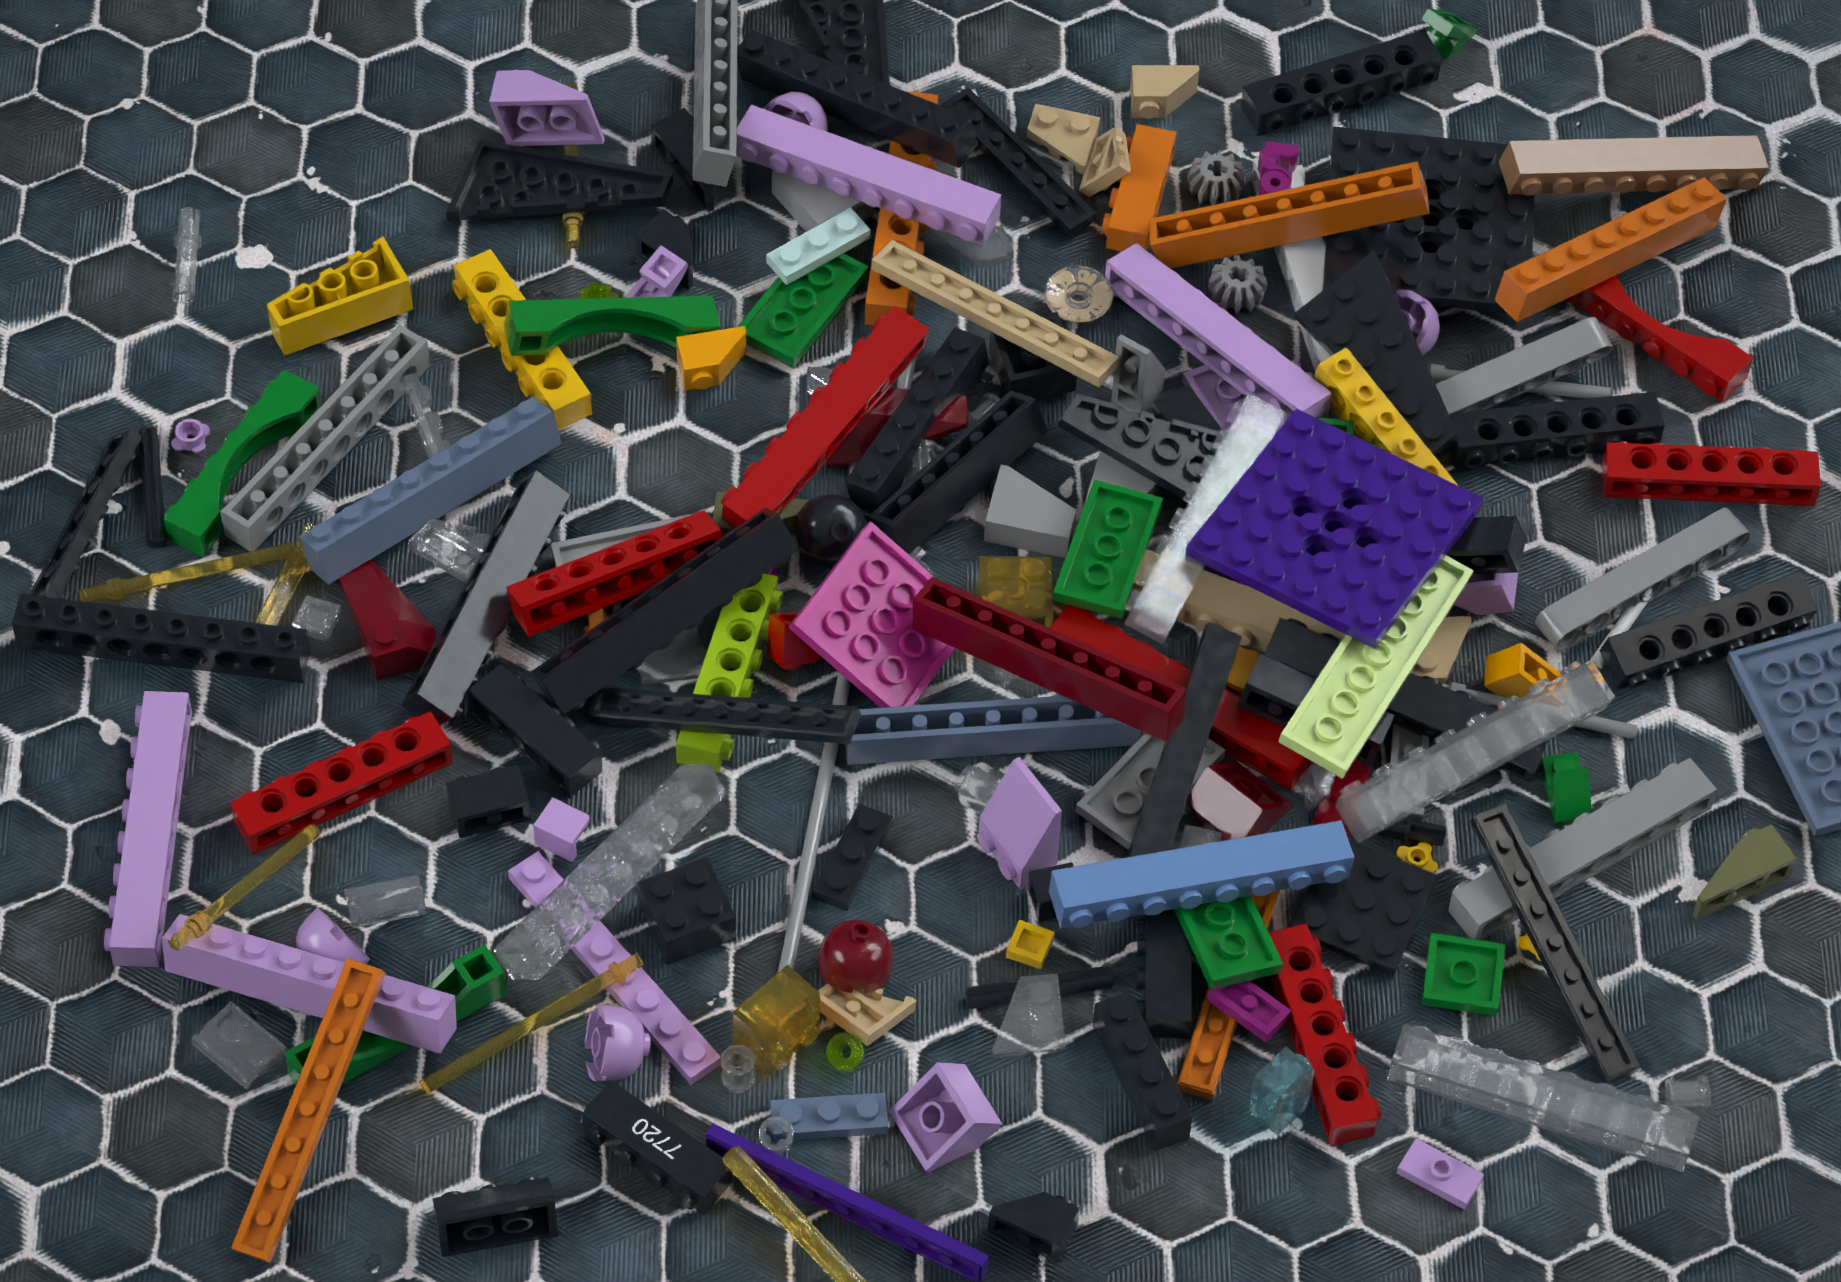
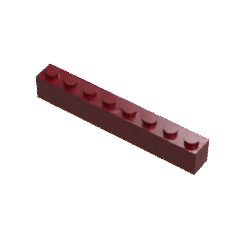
(1049, 659)

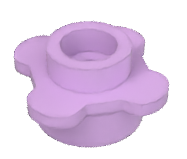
(190, 428)

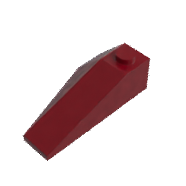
(852, 449)
(386, 621)

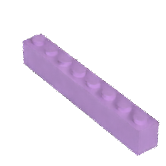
(867, 175)
(1213, 334)
(150, 829)
(307, 983)

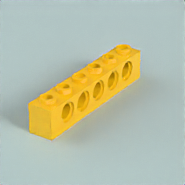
(487, 291)
(1374, 416)

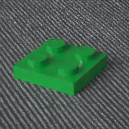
(1463, 974)

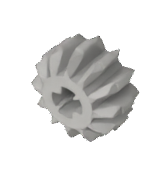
(1216, 178)
(1237, 284)

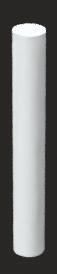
(1622, 625)

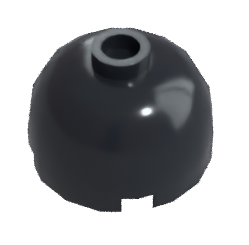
(828, 527)

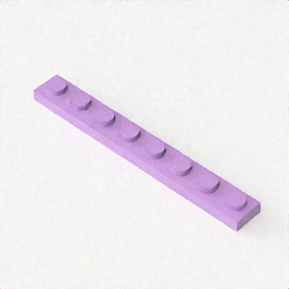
(639, 993)

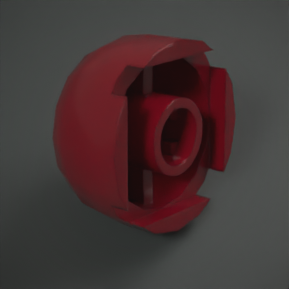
(856, 956)

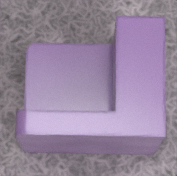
(560, 828)

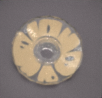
(1079, 284)

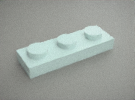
(818, 246)

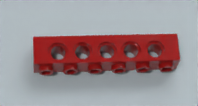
(1711, 474)
(609, 573)
(332, 798)
(1341, 1119)

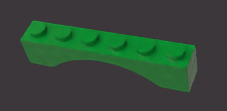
(541, 325)
(279, 413)
(474, 981)

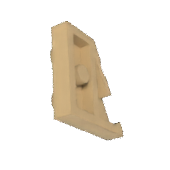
(1064, 133)
(1106, 162)
(1443, 649)
(864, 1013)

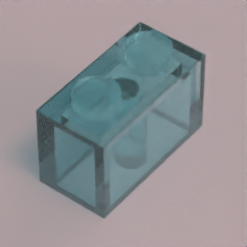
(1282, 1090)

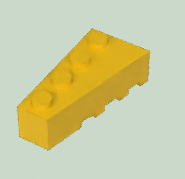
(341, 300)

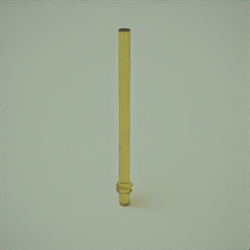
(614, 974)

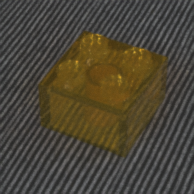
(1018, 585)
(778, 1020)

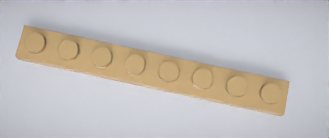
(995, 313)

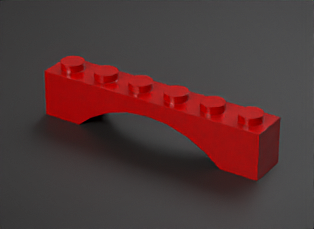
(1707, 362)

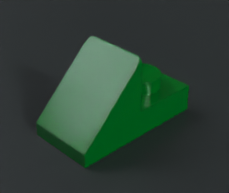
(1447, 31)
(1566, 787)

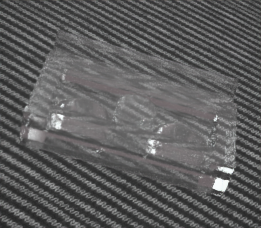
(239, 1045)

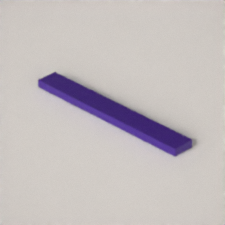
(856, 1207)

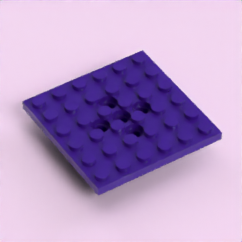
(1335, 527)

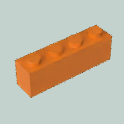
(1140, 190)

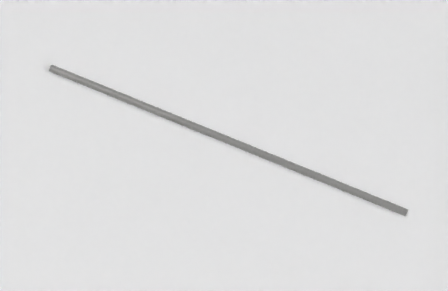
(819, 802)

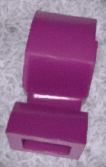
(1276, 166)

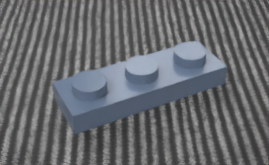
(832, 1116)

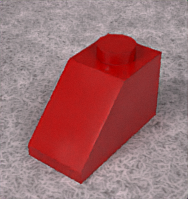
(785, 645)

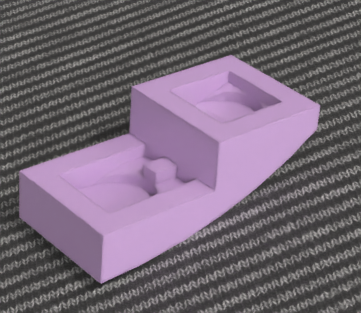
(659, 275)

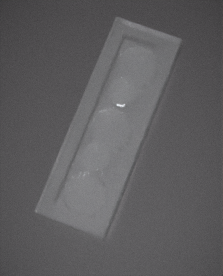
(427, 422)

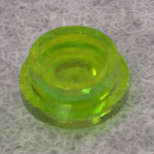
(835, 1047)

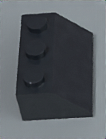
(495, 1216)

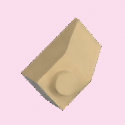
(1161, 88)

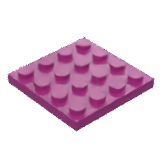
(865, 621)

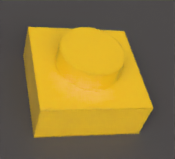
(1030, 944)

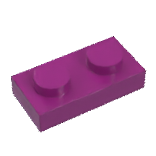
(1251, 1008)

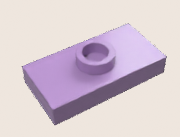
(1440, 1173)

